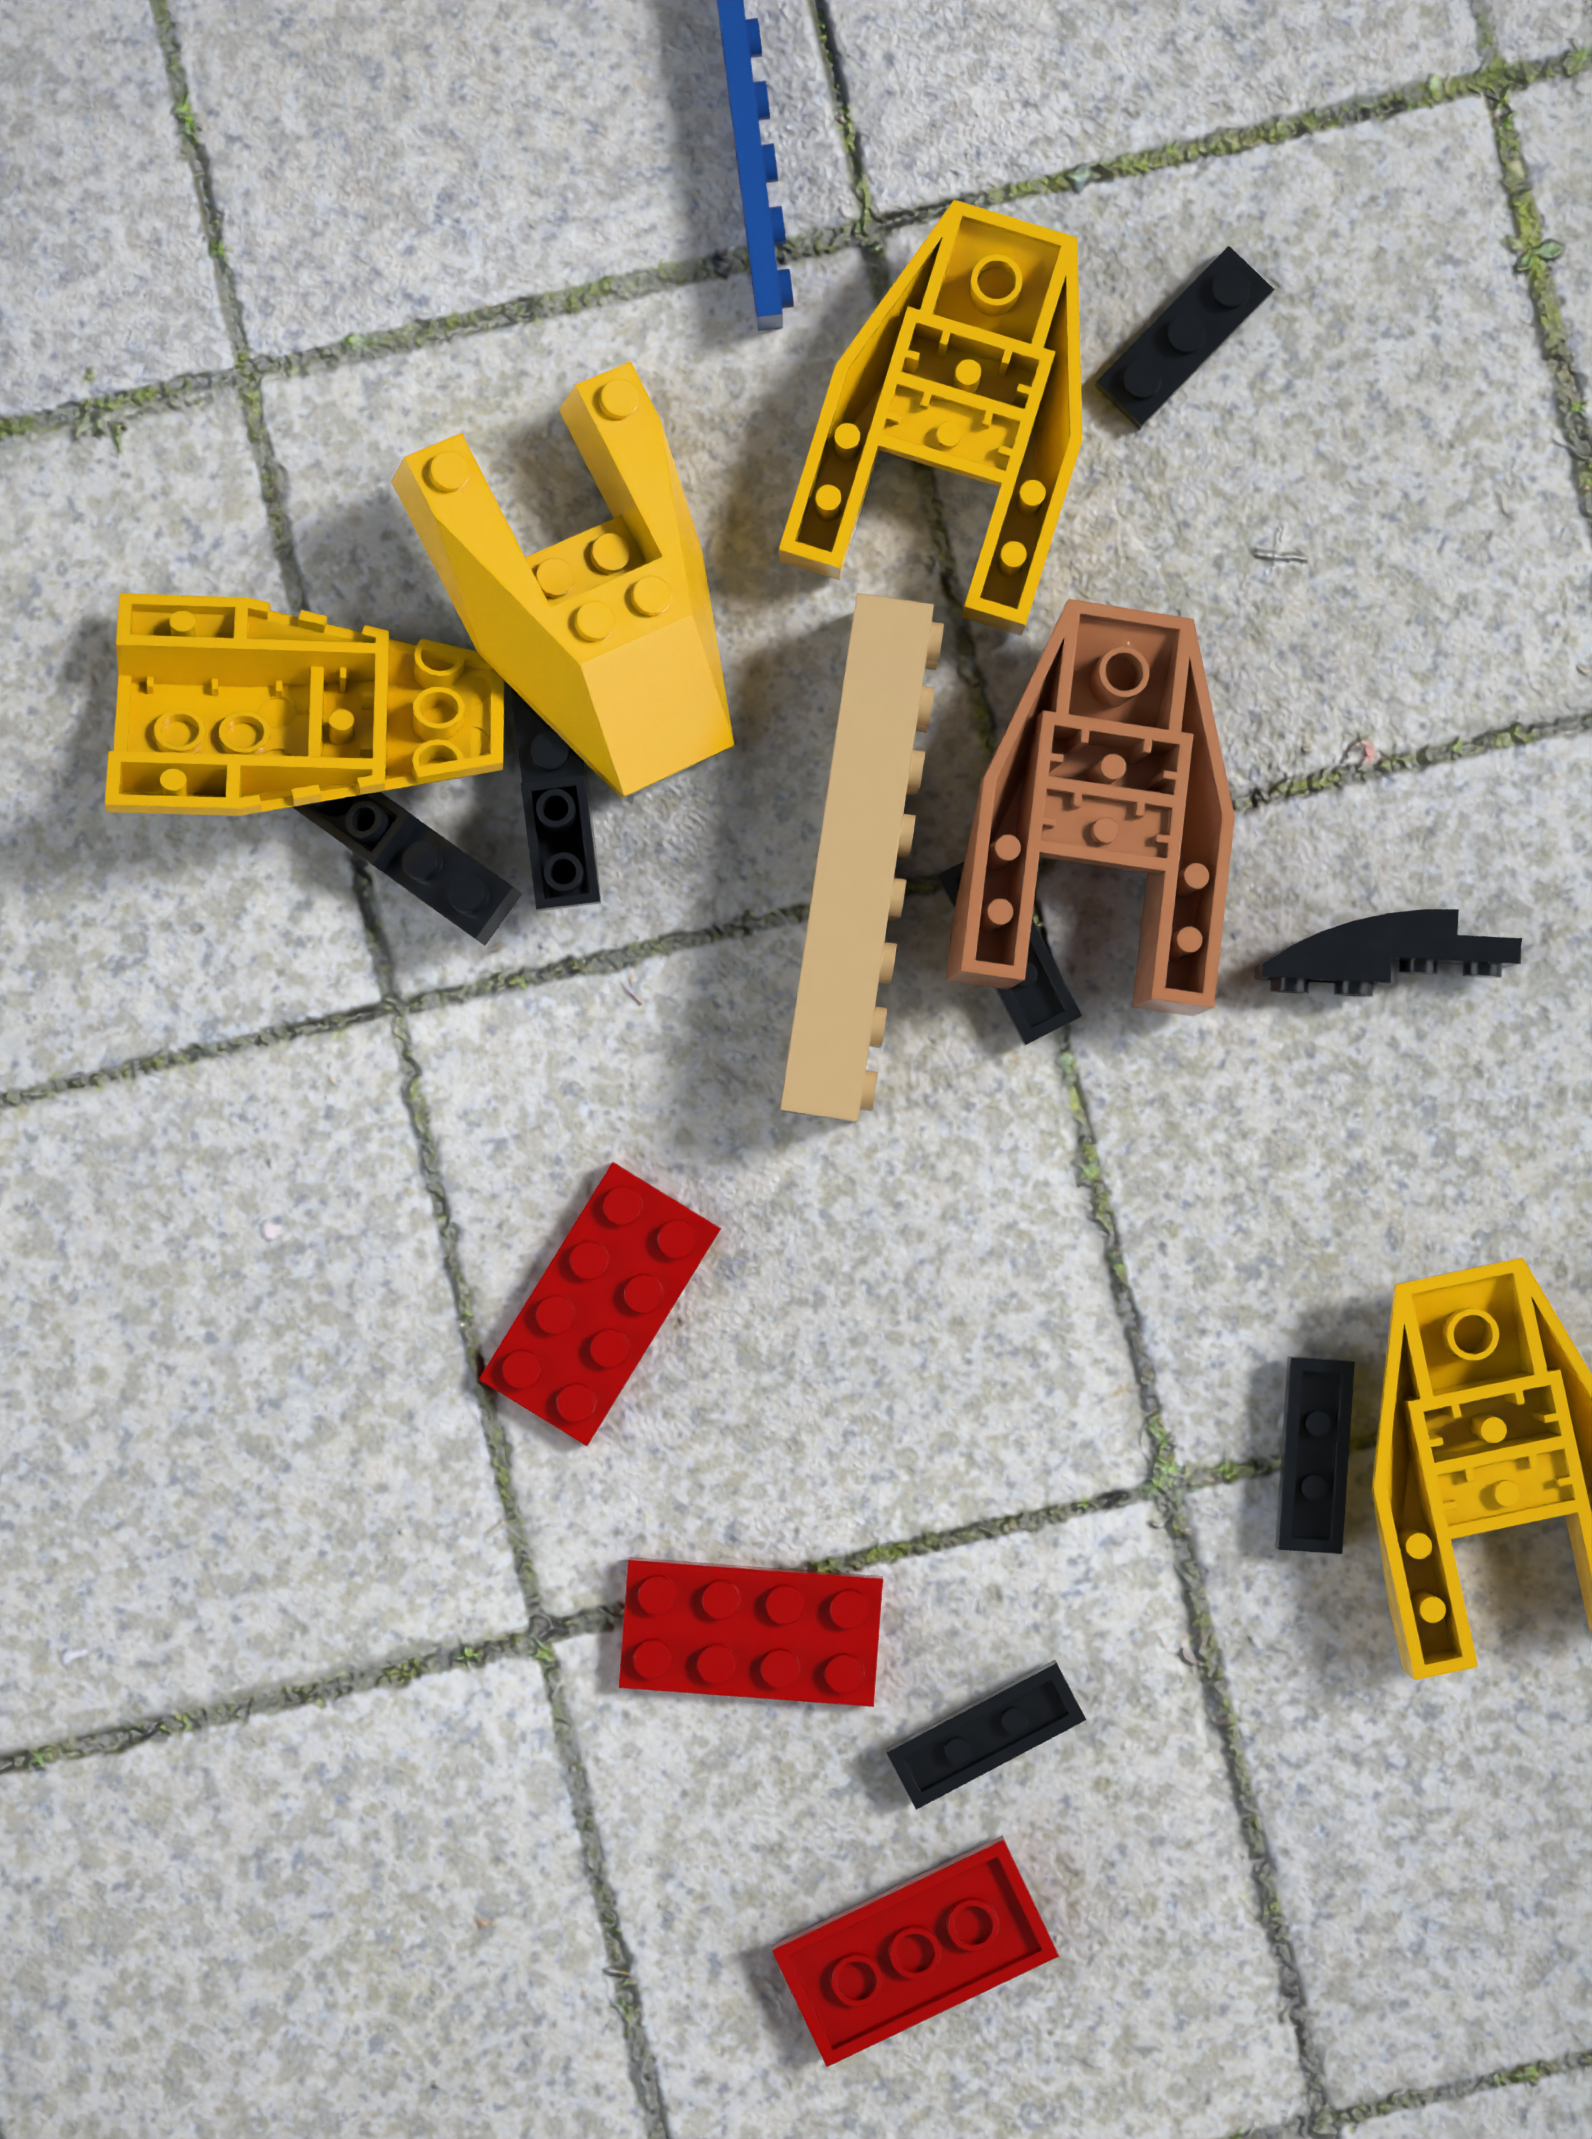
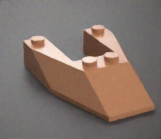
(1109, 769)

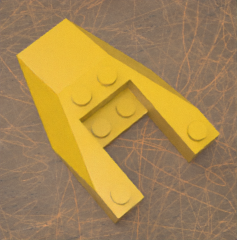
(968, 374)
(604, 627)
(1473, 1437)

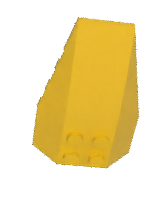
(282, 711)

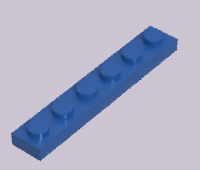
(755, 164)

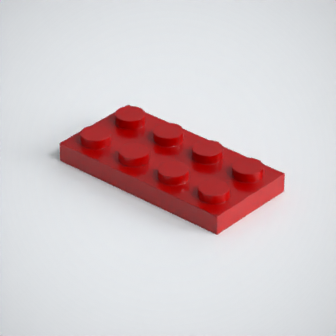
(600, 1303)
(751, 1632)
(914, 1951)

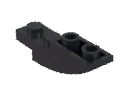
(555, 814)
(418, 860)
(1362, 953)

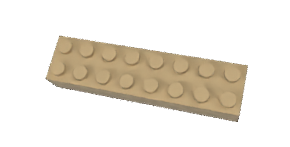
(858, 856)

